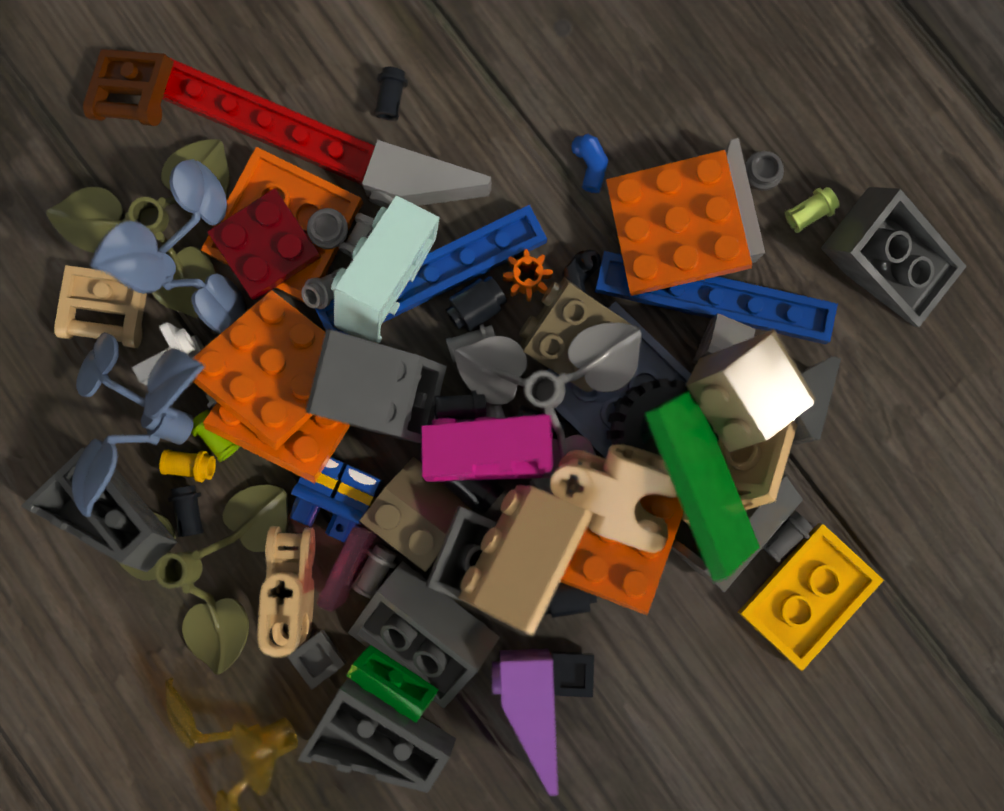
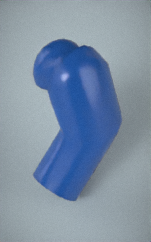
(595, 159)

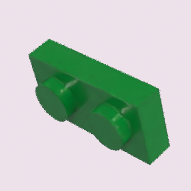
(392, 683)

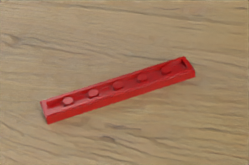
(268, 122)

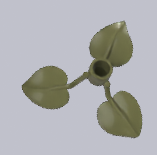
(94, 211)
(220, 628)

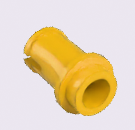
(199, 466)

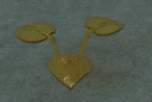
(253, 745)

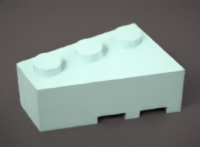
(382, 268)

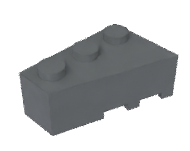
(118, 523)
(377, 740)

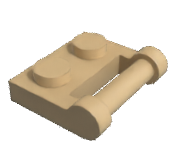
(98, 292)

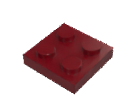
(264, 244)

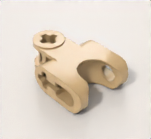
(613, 490)
(278, 606)

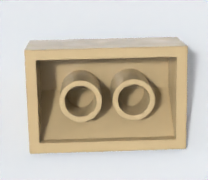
(524, 557)

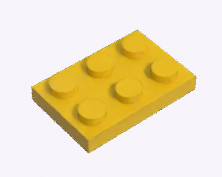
(810, 596)

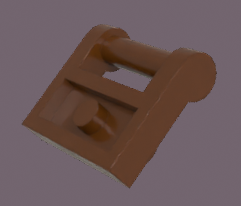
(128, 74)

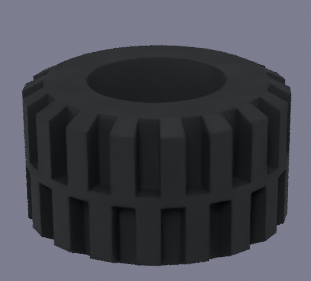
(632, 407)

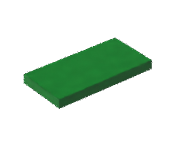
(703, 484)

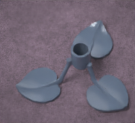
(133, 258)
(165, 383)

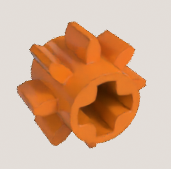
(525, 264)

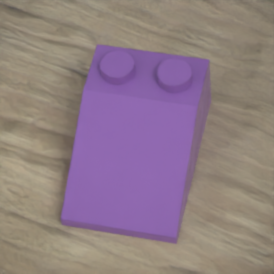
(528, 701)

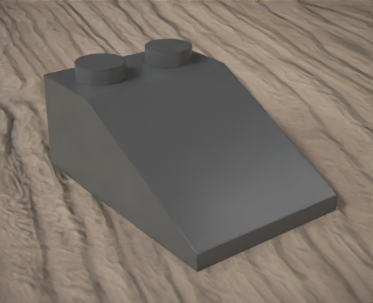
(894, 253)

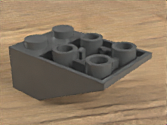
(375, 387)

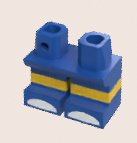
(339, 490)

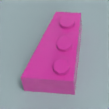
(487, 449)

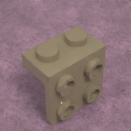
(561, 319)

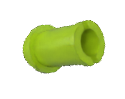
(219, 446)

